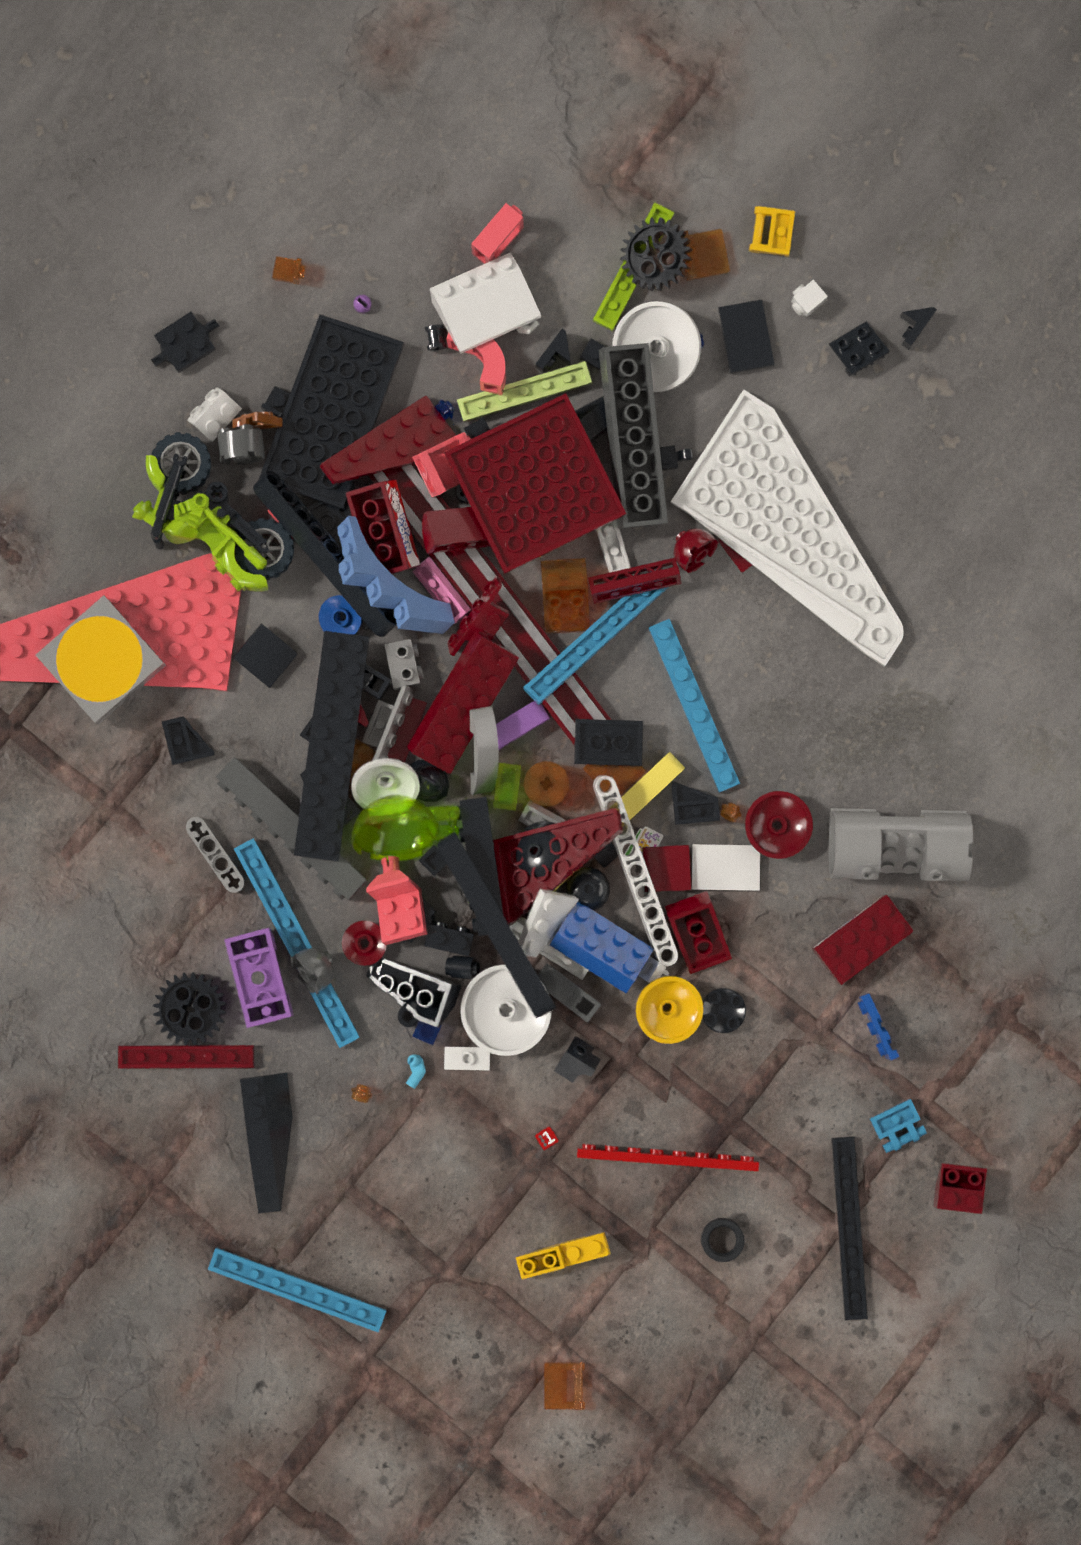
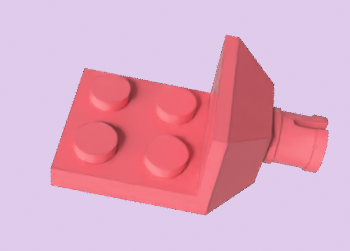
(398, 904)

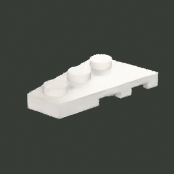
(544, 919)

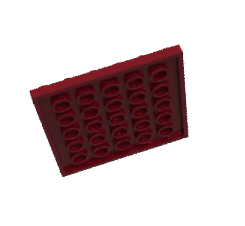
(535, 483)

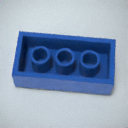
(601, 947)

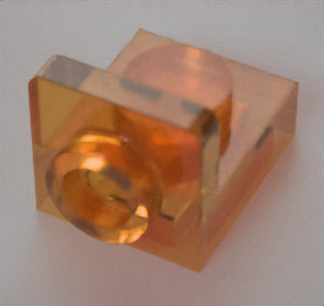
(288, 270)

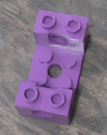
(257, 953)

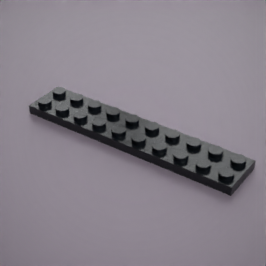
(331, 746)

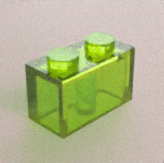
(507, 787)

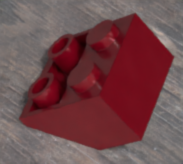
(960, 1188)

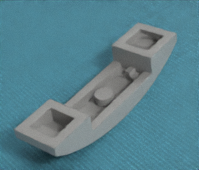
(485, 750)

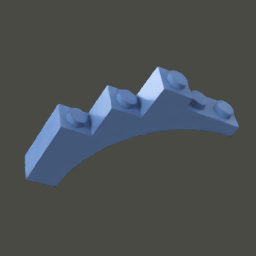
(386, 591)

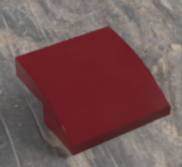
(668, 867)

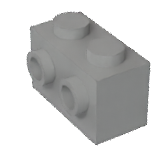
(403, 664)

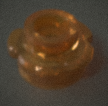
(730, 812)
(361, 1093)

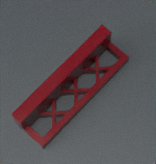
(634, 584)

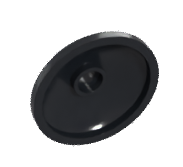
(543, 856)

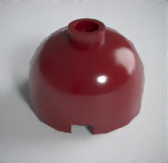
(693, 547)

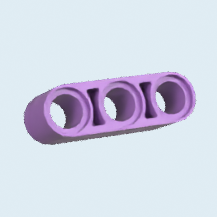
(520, 723)

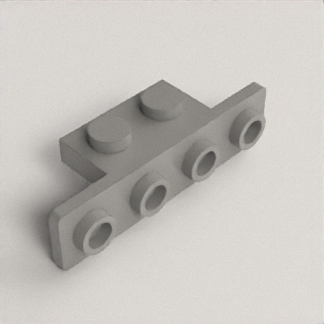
(385, 723)

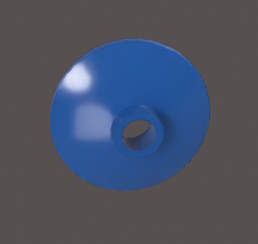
(330, 616)

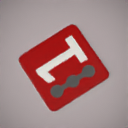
(546, 1138)

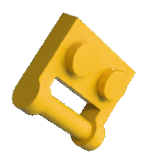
(779, 234)

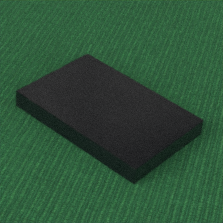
(746, 336)
(608, 742)

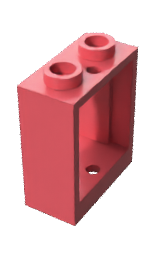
(498, 234)

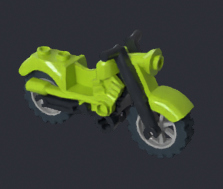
(234, 543)

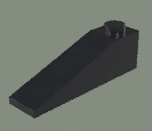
(420, 992)

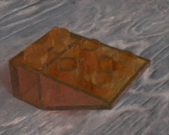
(565, 595)

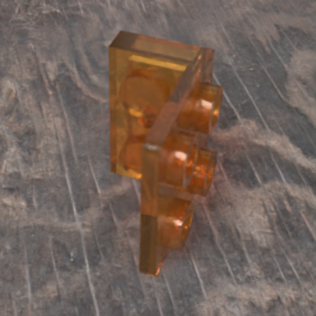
(708, 255)

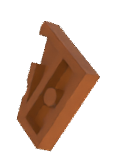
(260, 420)

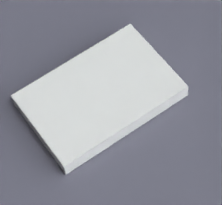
(725, 867)

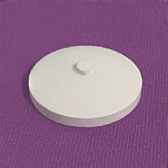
(671, 340)
(499, 1015)

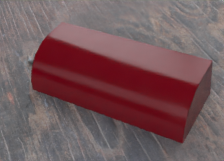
(452, 530)

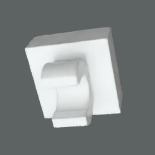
(652, 970)

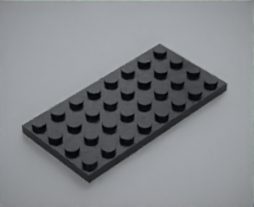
(331, 405)

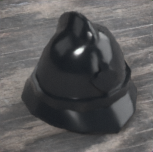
(432, 781)

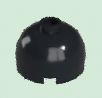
(589, 887)

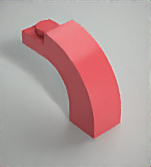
(494, 371)

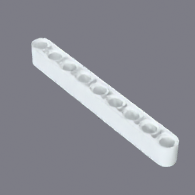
(642, 879)

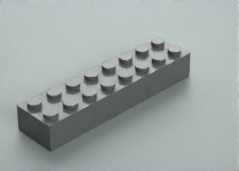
(633, 434)

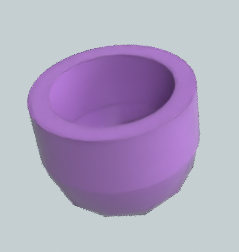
(359, 307)

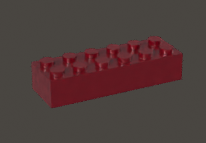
(469, 686)

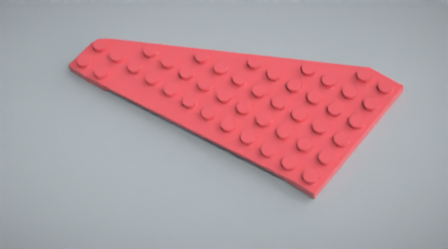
(179, 611)

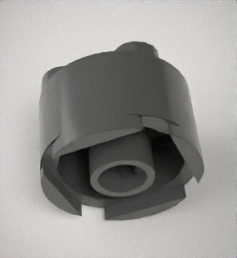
(241, 445)

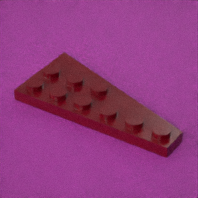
(390, 443)

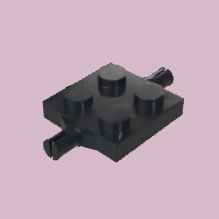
(184, 342)

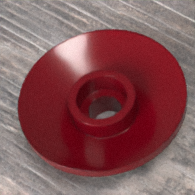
(352, 943)

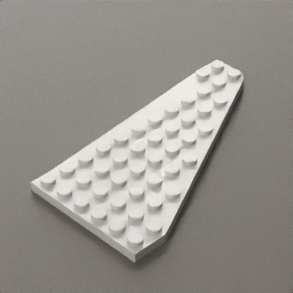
(774, 514)

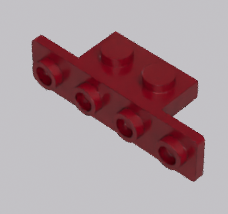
(484, 618)

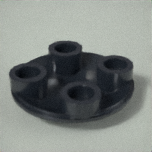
(723, 1010)

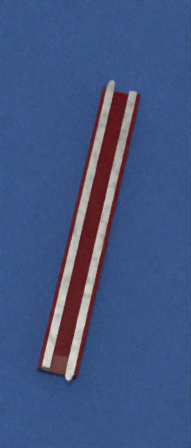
(469, 573)

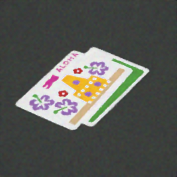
(646, 838)

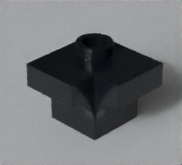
(577, 1060)

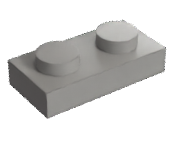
(535, 813)

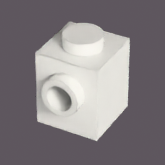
(808, 298)

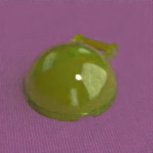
(401, 827)

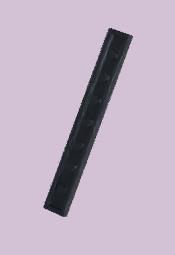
(849, 1228)

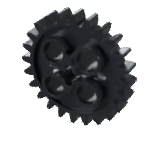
(674, 245)
(170, 1001)

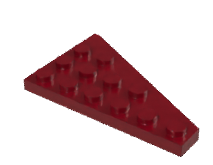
(579, 842)

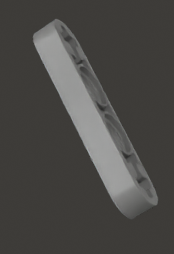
(218, 852)

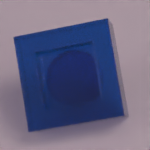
(426, 1032)

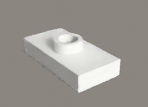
(466, 1058)

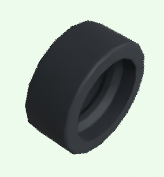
(722, 1257)

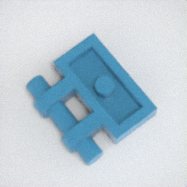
(895, 1119)

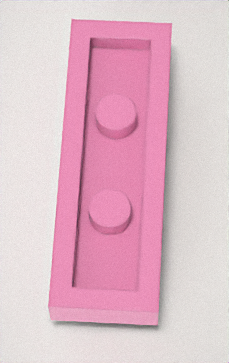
(441, 588)

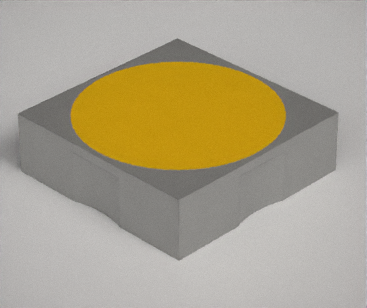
(100, 660)

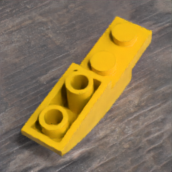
(562, 1255)

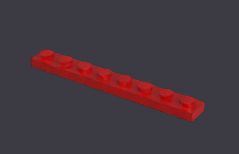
(656, 1156)

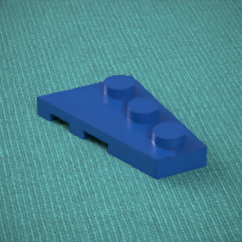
(868, 1007)

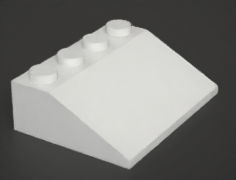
(485, 303)

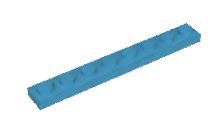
(588, 644)
(694, 705)
(297, 1289)

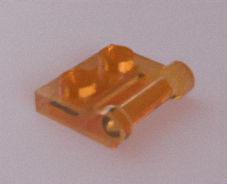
(556, 1385)

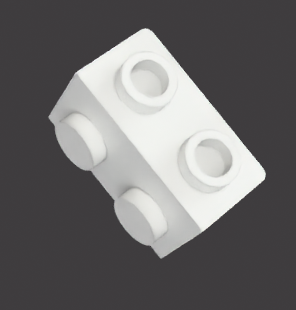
(214, 413)

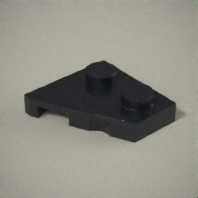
(692, 805)

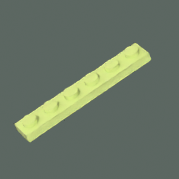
(525, 391)

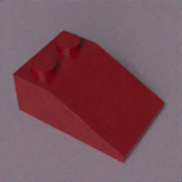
(698, 932)

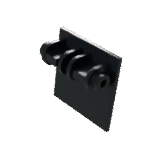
(859, 348)

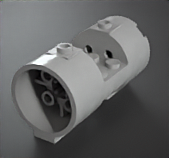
(932, 845)

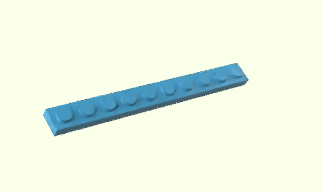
(293, 936)

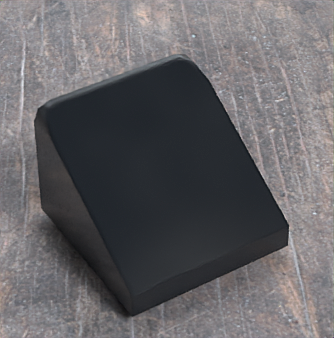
(606, 855)

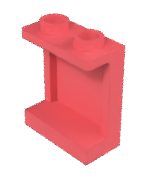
(435, 467)

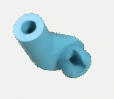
(418, 1070)

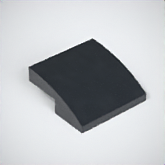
(265, 655)

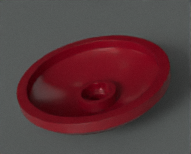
(795, 821)

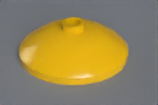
(679, 1020)

